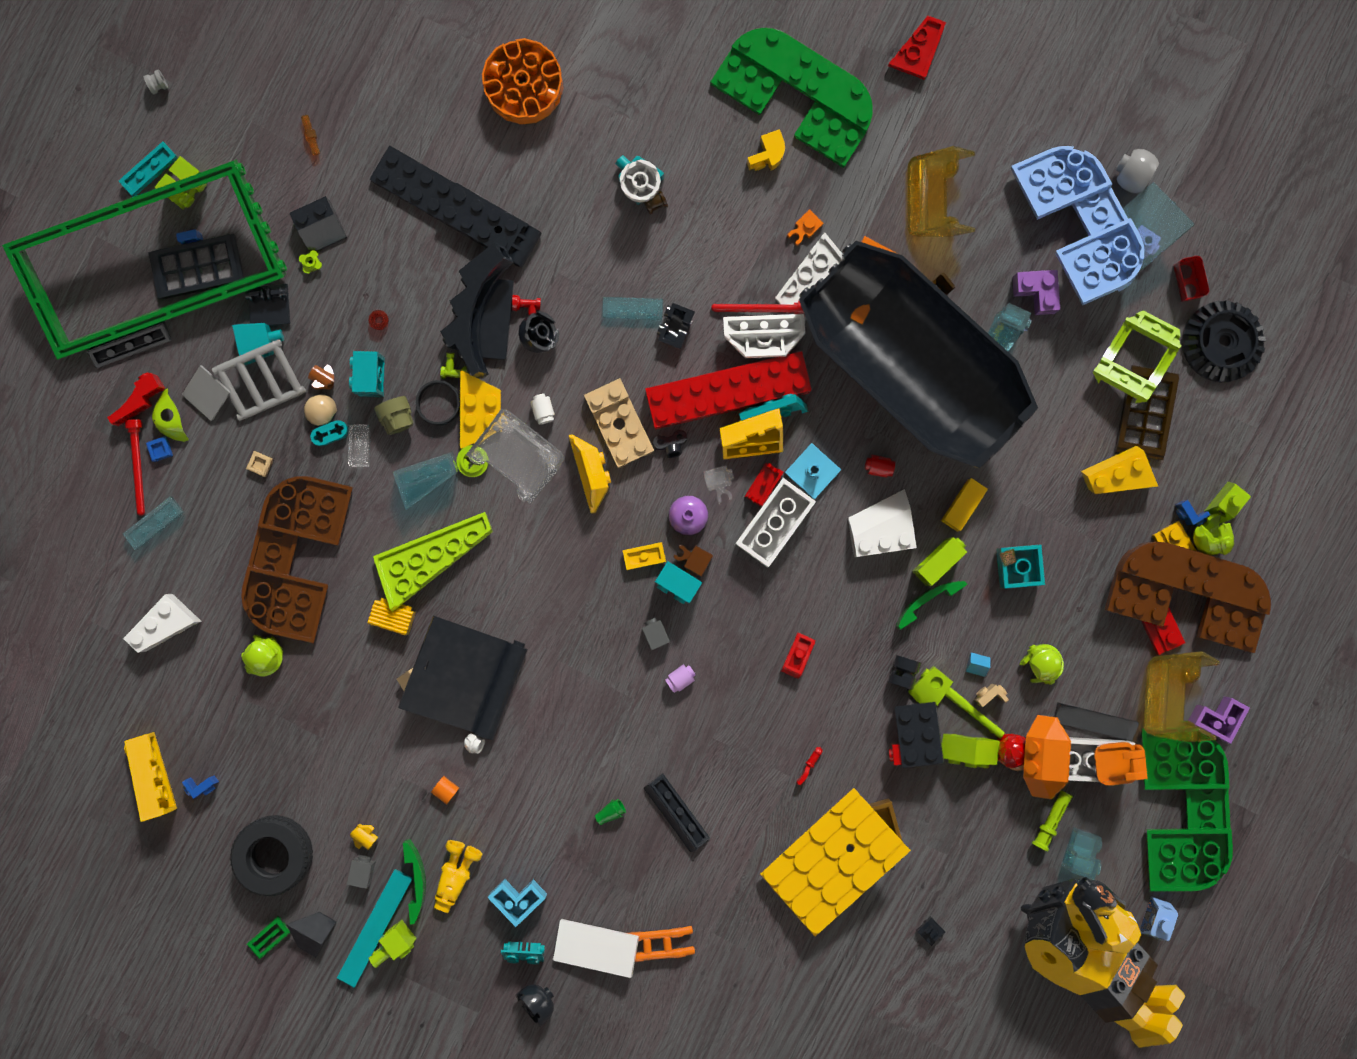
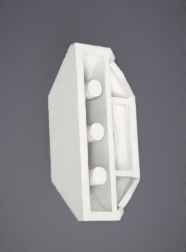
(764, 334)

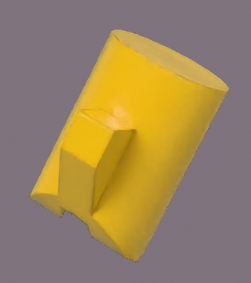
(363, 836)

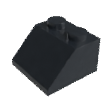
(318, 224)

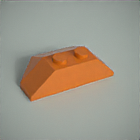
(1046, 757)

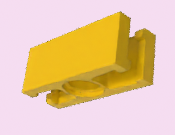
(964, 504)

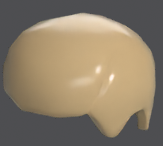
(320, 409)

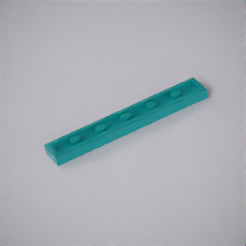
(374, 928)

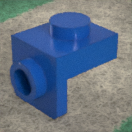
(1187, 513)
(203, 788)

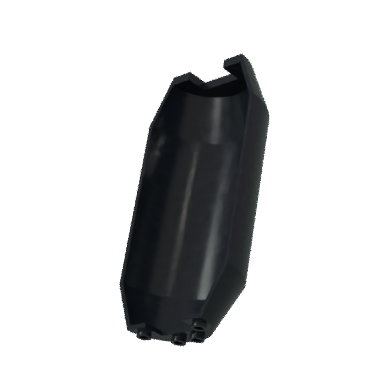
(919, 355)

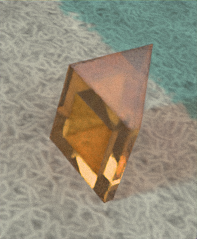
(1008, 557)

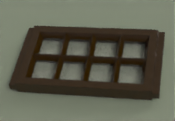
(1148, 422)

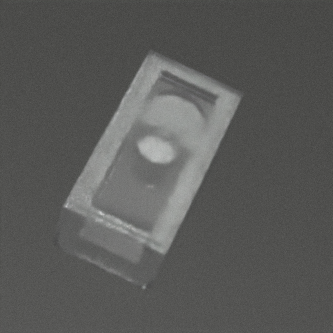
(359, 446)

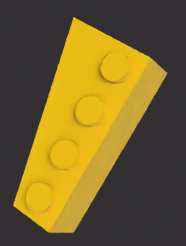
(149, 777)

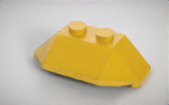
(591, 471)

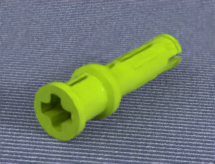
(1048, 829)

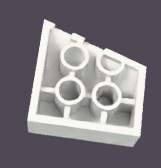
(883, 527)

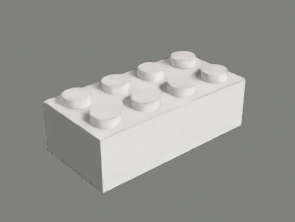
(775, 522)
(1082, 758)

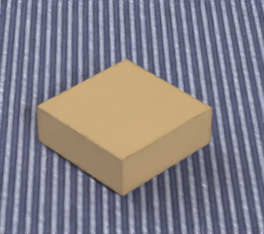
(259, 464)

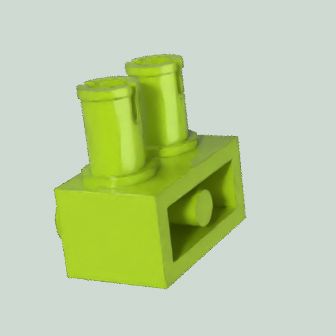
(395, 943)

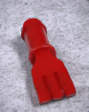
(810, 763)

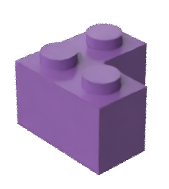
(1042, 286)
(1223, 722)

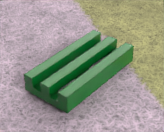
(282, 926)

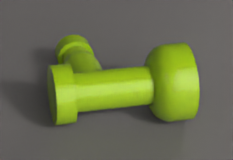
(449, 370)

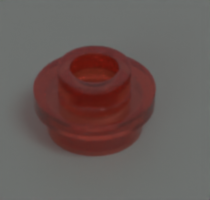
(374, 315)

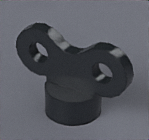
(671, 444)

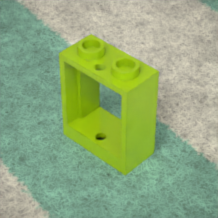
(940, 561)

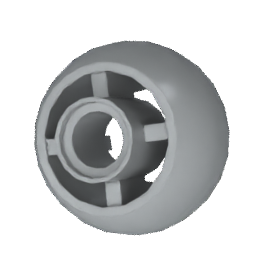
(1136, 170)

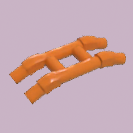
(667, 952)

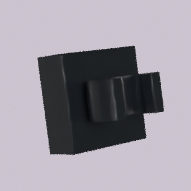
(930, 930)

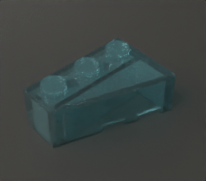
(1009, 325)
(423, 477)

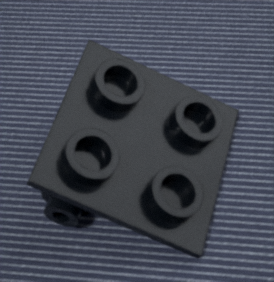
(269, 304)

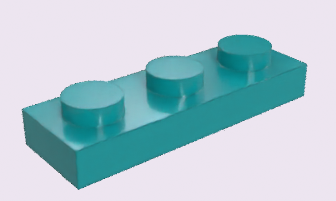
(148, 169)

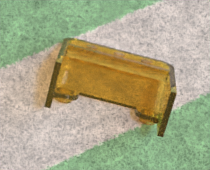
(929, 193)
(1166, 695)

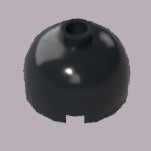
(538, 332)
(537, 1002)

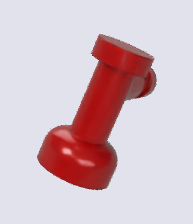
(532, 305)

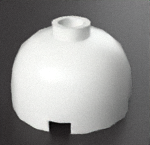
(640, 181)

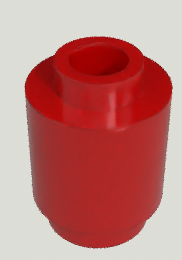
(880, 466)

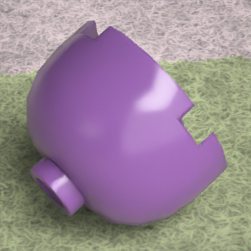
(688, 515)

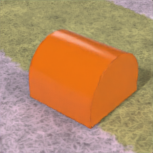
(445, 790)

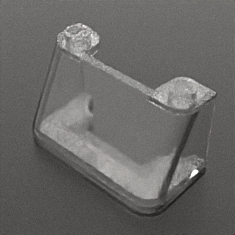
(517, 454)

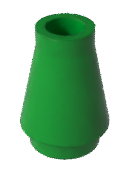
(612, 811)

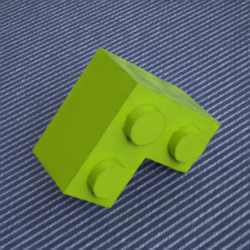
(971, 750)

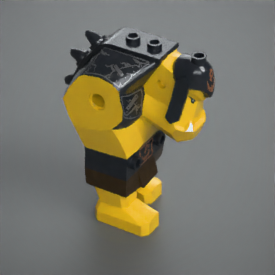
(1090, 947)

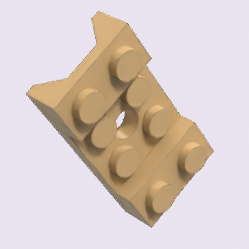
(613, 403)

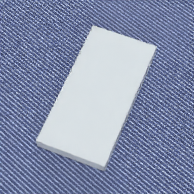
(596, 948)

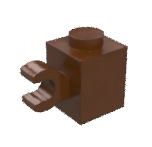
(696, 560)

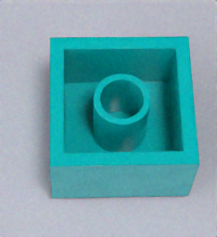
(367, 374)
(1027, 569)
(677, 582)

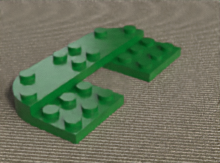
(768, 57)
(1204, 851)

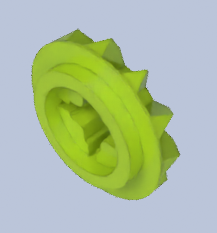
(463, 464)

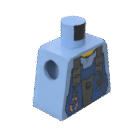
(1159, 919)

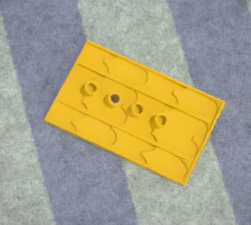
(819, 874)

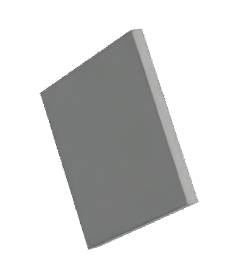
(206, 393)

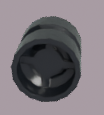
(905, 665)

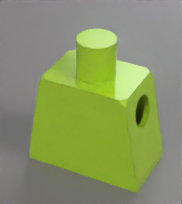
(1229, 501)

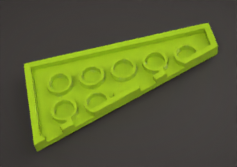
(418, 562)

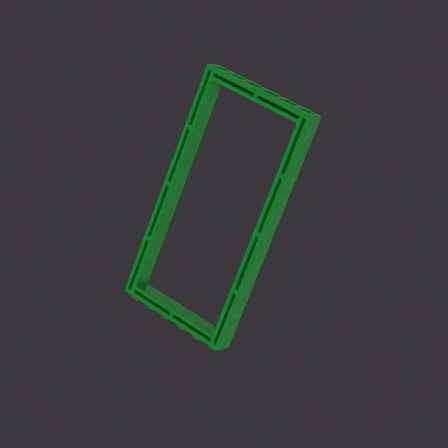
(44, 311)

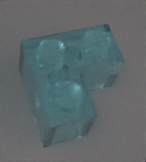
(1081, 854)

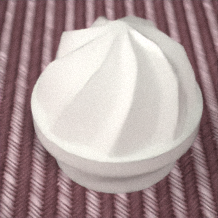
(474, 743)

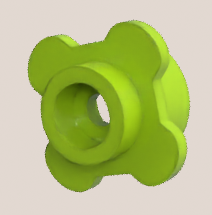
(316, 264)

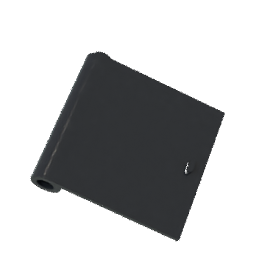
(464, 678)

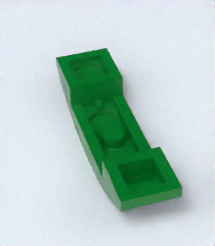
(908, 615)
(412, 855)

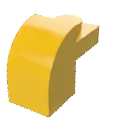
(773, 148)

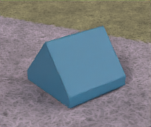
(978, 664)

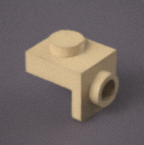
(987, 694)

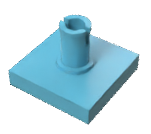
(812, 471)

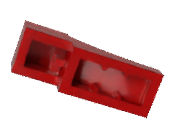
(146, 387)

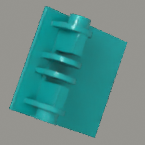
(533, 956)

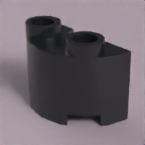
(676, 325)

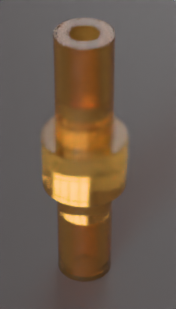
(310, 135)

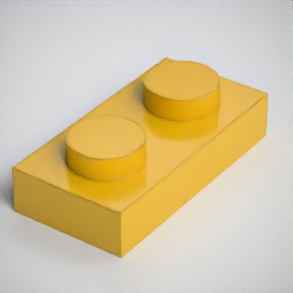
(644, 556)

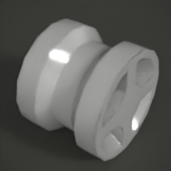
(155, 82)

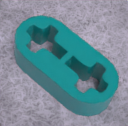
(328, 428)

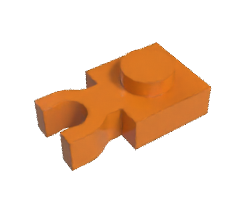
(807, 225)

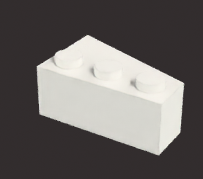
(161, 623)

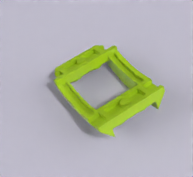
(1126, 380)

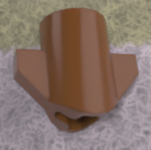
(321, 377)

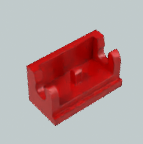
(764, 484)

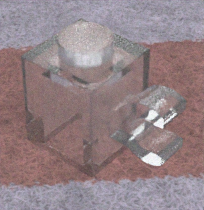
(717, 480)

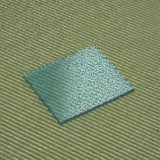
(1157, 221)

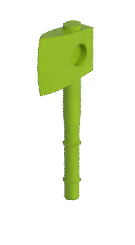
(935, 685)

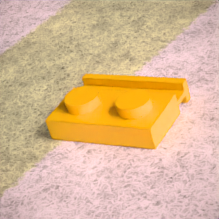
(1174, 535)

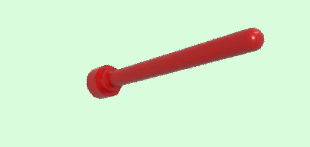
(783, 308)
(133, 428)

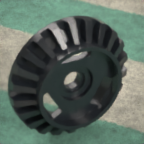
(1210, 360)

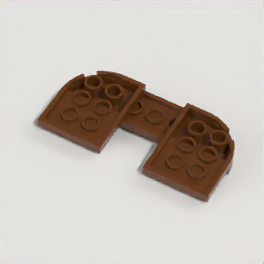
(1234, 592)
(269, 594)

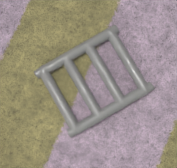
(261, 406)

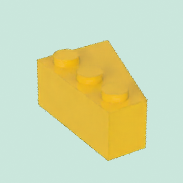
(753, 436)
(1120, 473)

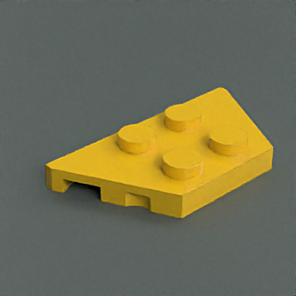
(478, 407)

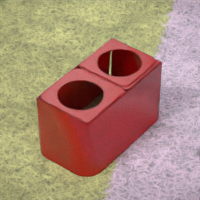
(1198, 273)

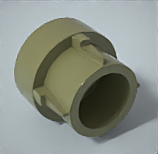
(395, 415)

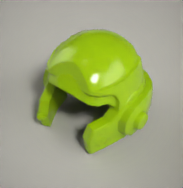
(1214, 539)
(262, 656)
(1045, 663)

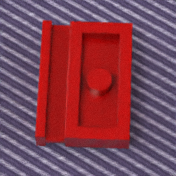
(1164, 637)

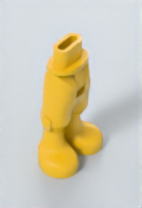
(454, 879)

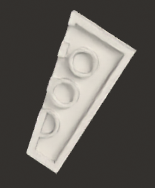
(812, 269)

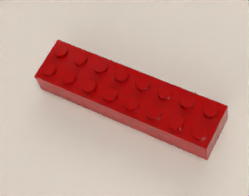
(727, 390)

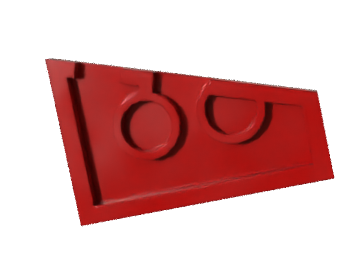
(919, 50)

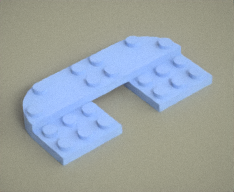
(1114, 249)

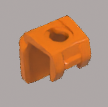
(1120, 763)

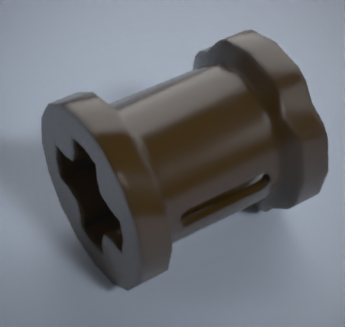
(656, 203)

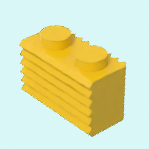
(396, 621)

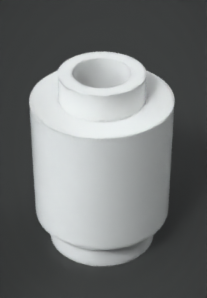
(542, 409)

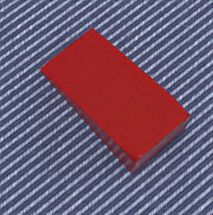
(798, 655)

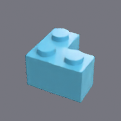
(517, 905)

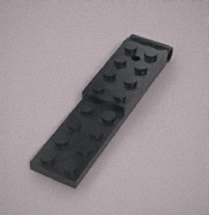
(454, 205)

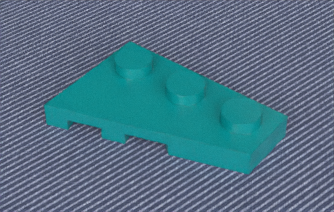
(786, 405)

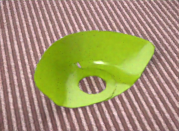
(172, 428)

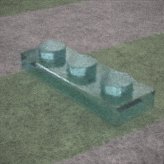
(632, 308)
(153, 523)

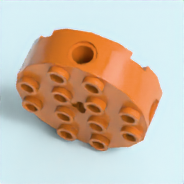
(514, 64)

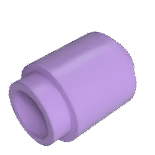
(680, 678)

